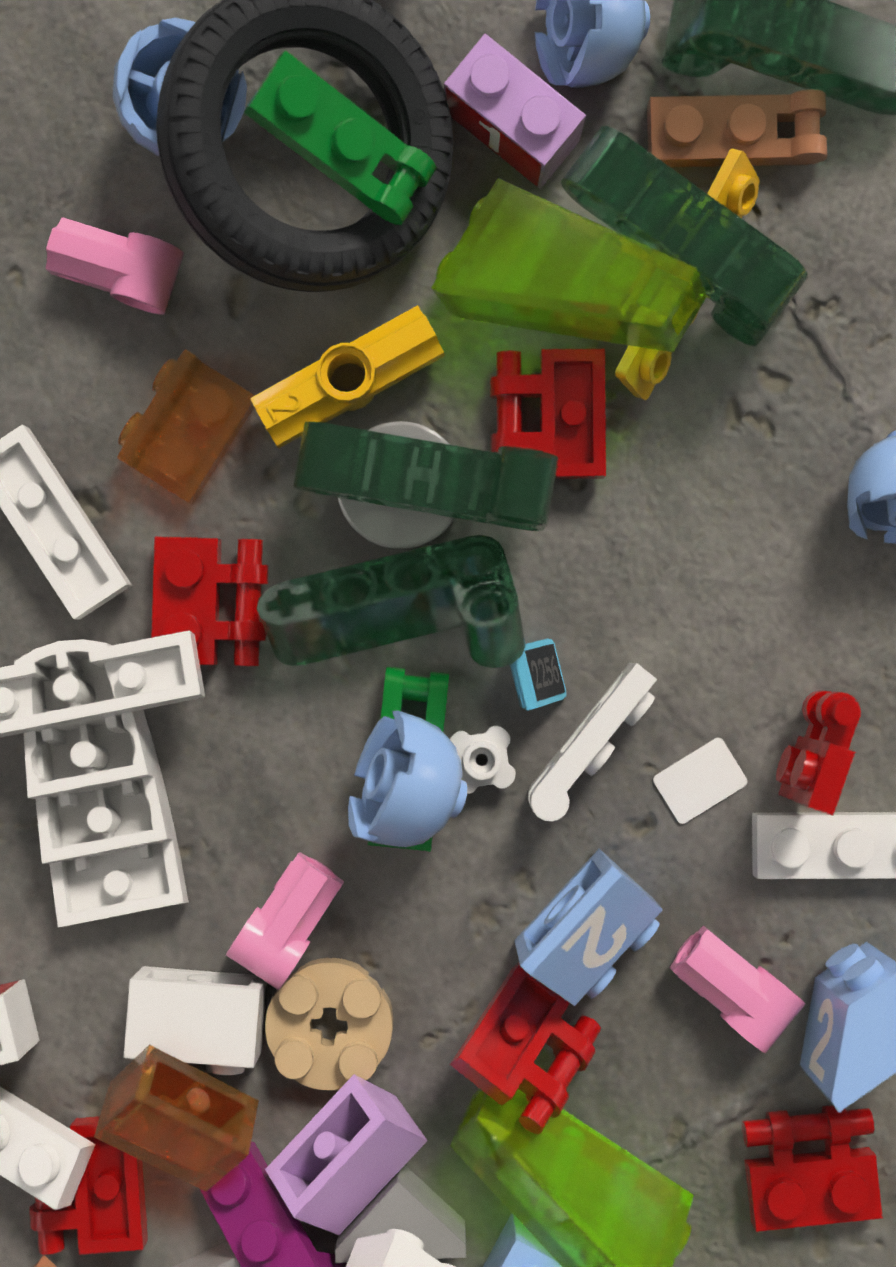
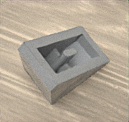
(411, 1207)

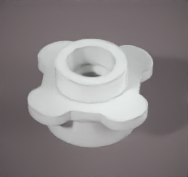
(494, 746)

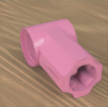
(132, 269)
(279, 931)
(747, 996)

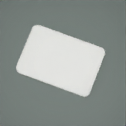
(700, 780)

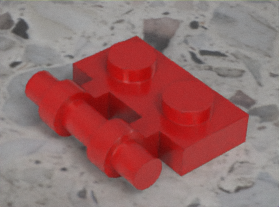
(570, 408)
(188, 595)
(820, 761)
(509, 1038)
(814, 1186)
(106, 1207)

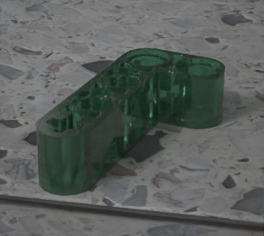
(789, 40)
(658, 207)
(427, 476)
(398, 600)

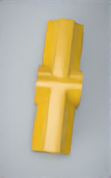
(385, 356)

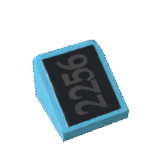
(538, 675)

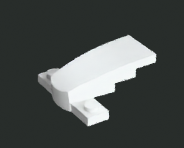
(97, 769)

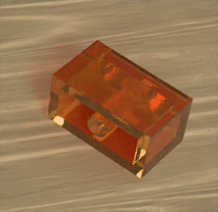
(177, 1118)

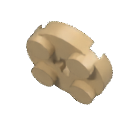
(302, 1050)

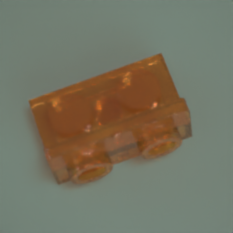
(185, 426)

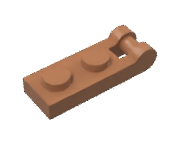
(704, 128)

